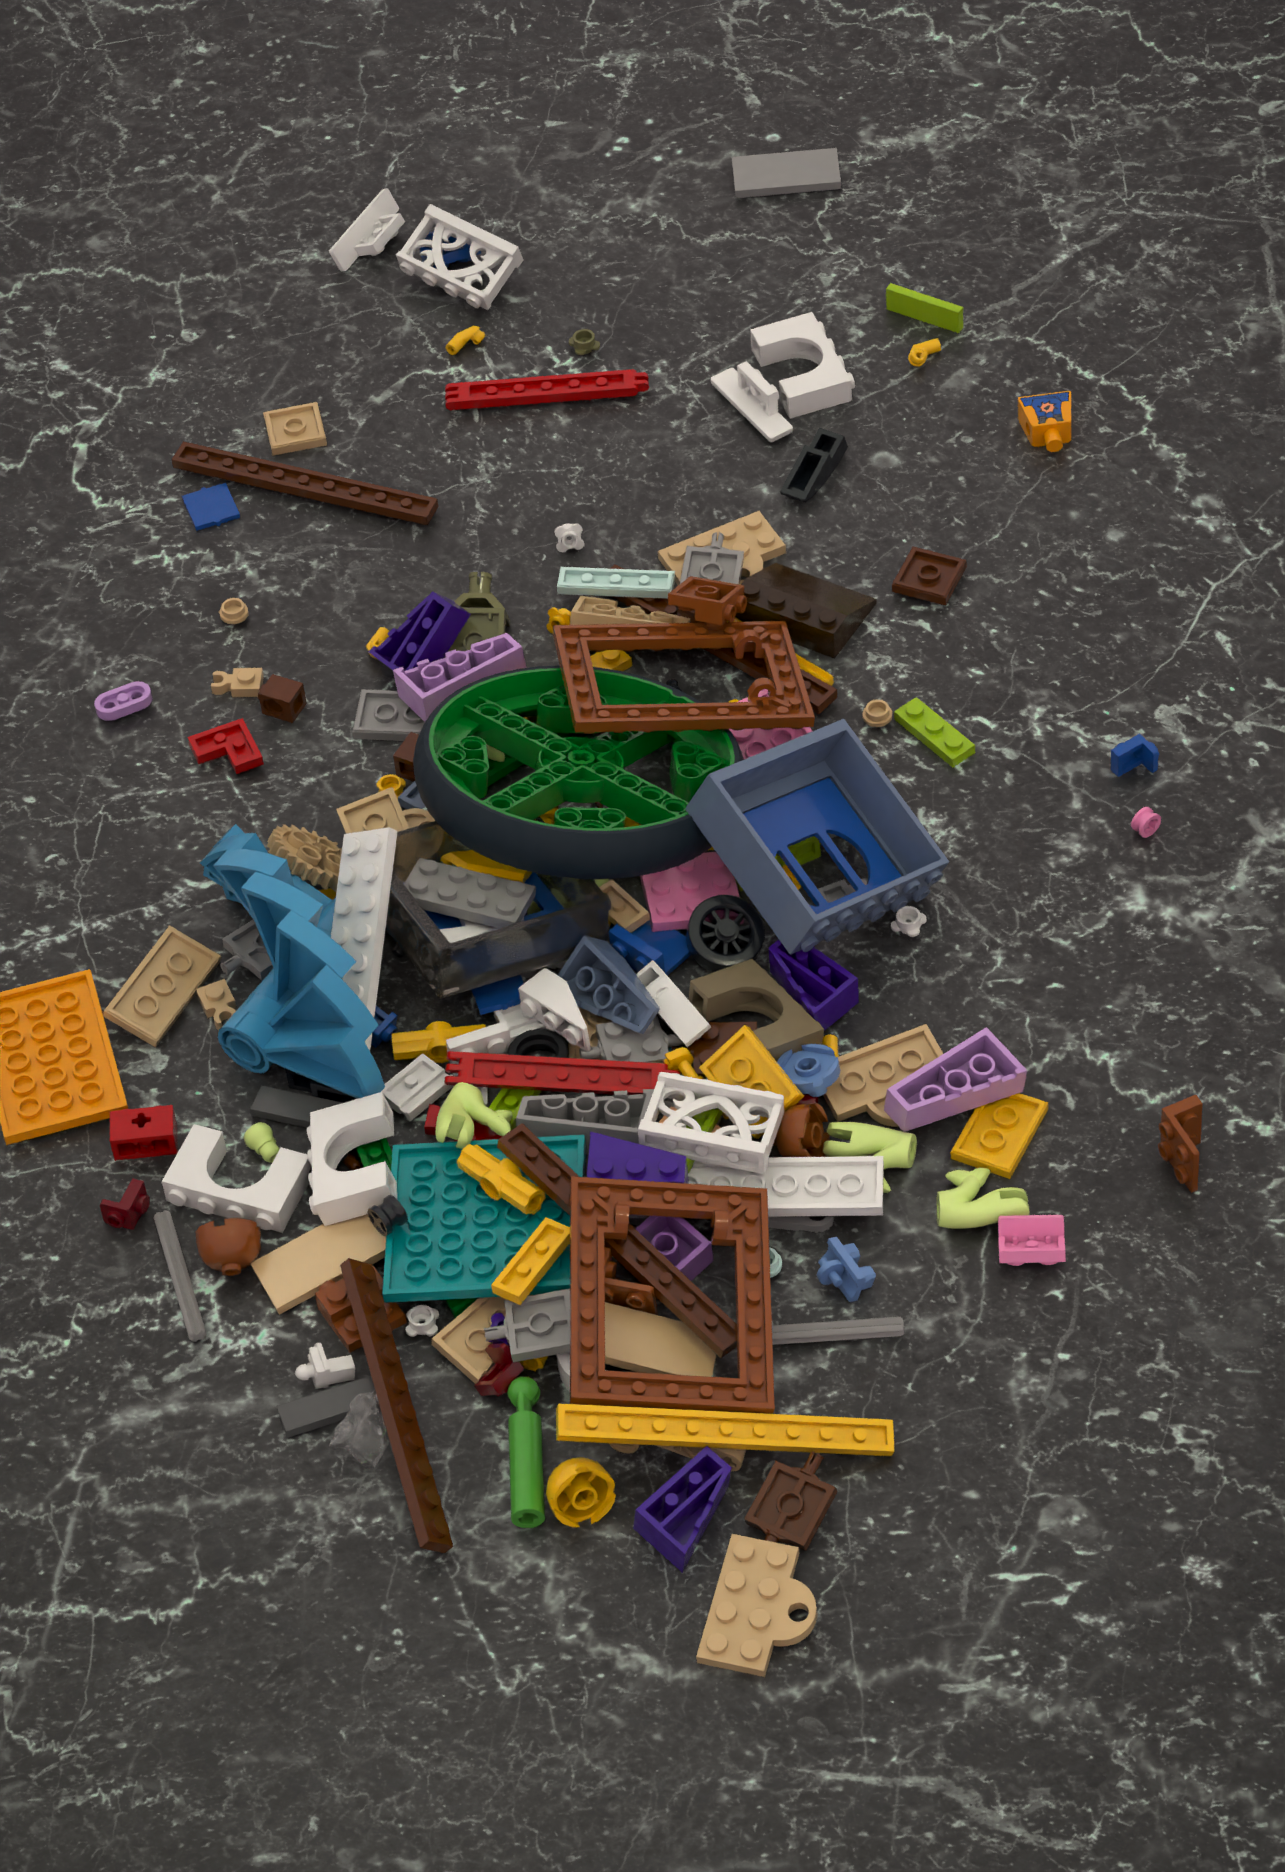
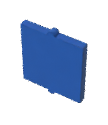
(210, 506)
(498, 995)

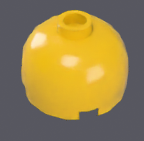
(580, 1491)

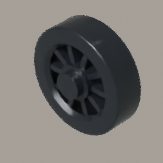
(724, 933)

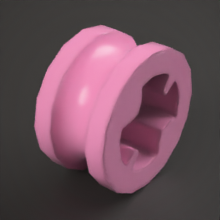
(1146, 822)

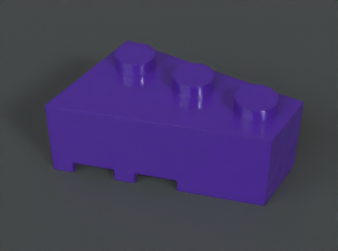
(424, 635)
(814, 982)

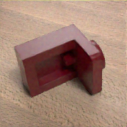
(129, 1209)
(501, 1374)

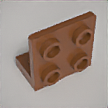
(1179, 1136)
(626, 1293)

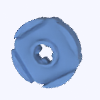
(811, 1068)

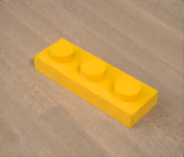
(532, 1261)

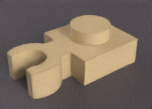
(242, 683)
(217, 1001)

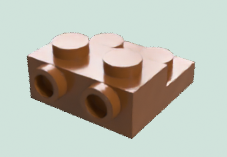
(711, 599)
(337, 1310)

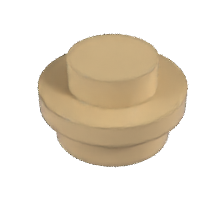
(233, 611)
(877, 713)

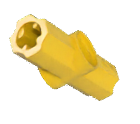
(428, 1041)
(501, 1179)

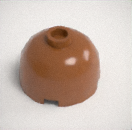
(802, 1131)
(229, 1246)

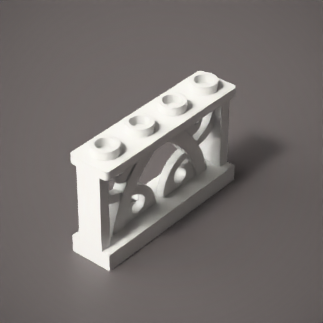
(451, 280)
(714, 1148)

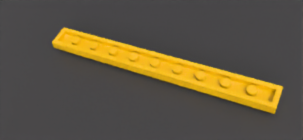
(724, 1430)

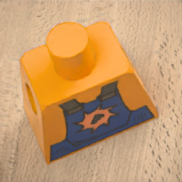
(1046, 419)

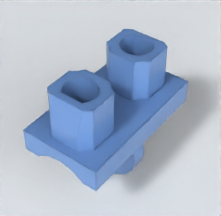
(841, 1269)

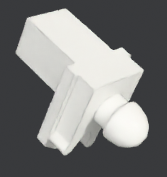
(324, 1370)

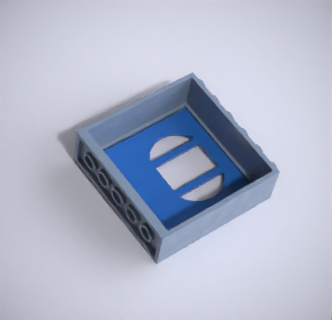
(805, 791)

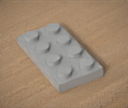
(469, 894)

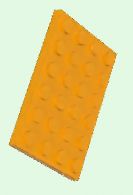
(55, 1058)

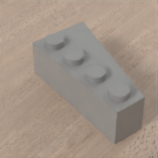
(607, 1115)

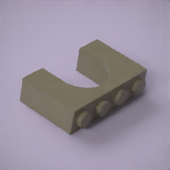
(753, 989)

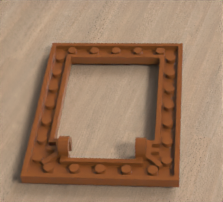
(783, 707)
(737, 1220)

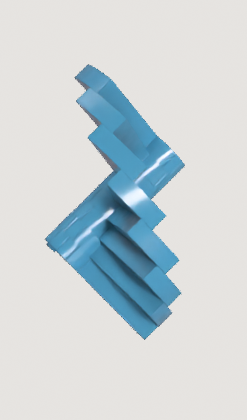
(302, 1008)

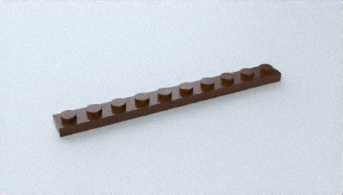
(305, 483)
(819, 692)
(634, 1253)
(396, 1406)

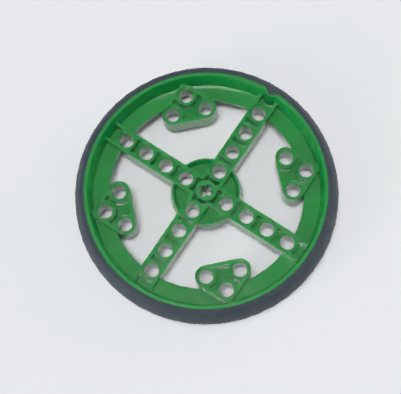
(582, 842)

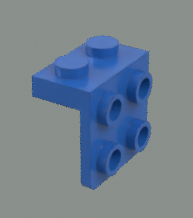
(642, 946)

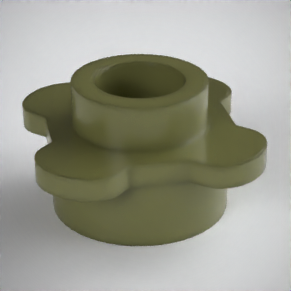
(584, 342)

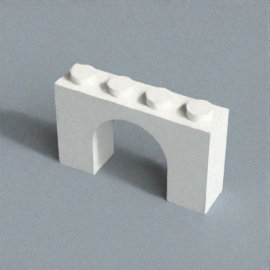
(805, 339)
(332, 1135)
(265, 1202)

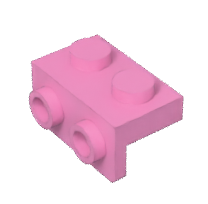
(1031, 1239)

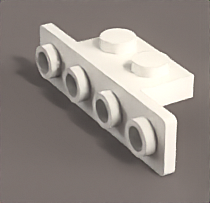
(369, 231)
(753, 399)

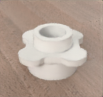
(566, 530)
(908, 921)
(422, 1314)

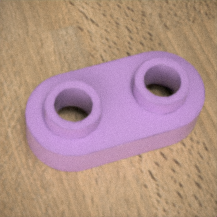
(123, 701)

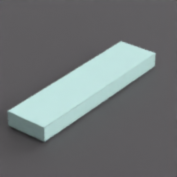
(615, 582)

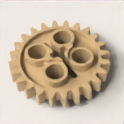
(307, 855)

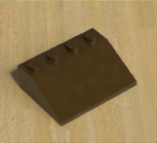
(815, 610)

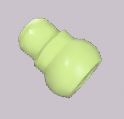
(261, 1139)

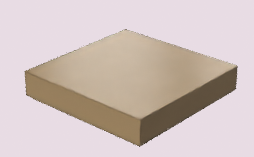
(295, 428)

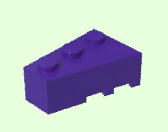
(632, 1161)
(683, 1507)

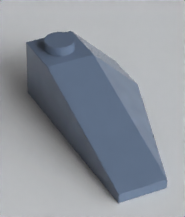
(608, 985)

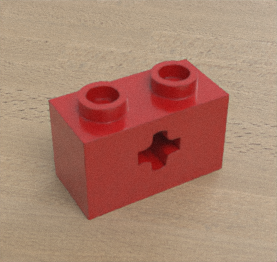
(143, 1132)

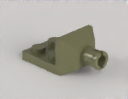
(487, 613)

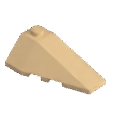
(605, 611)

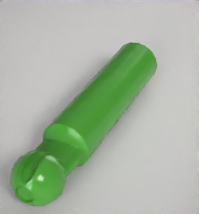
(525, 1455)

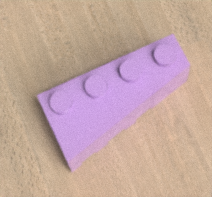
(434, 681)
(956, 1082)

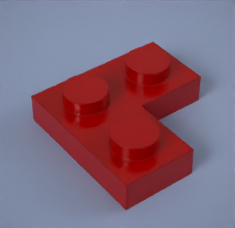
(230, 740)

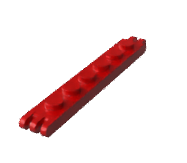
(545, 389)
(553, 1073)

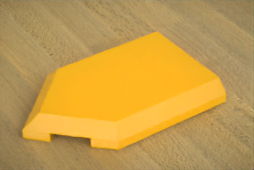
(476, 862)

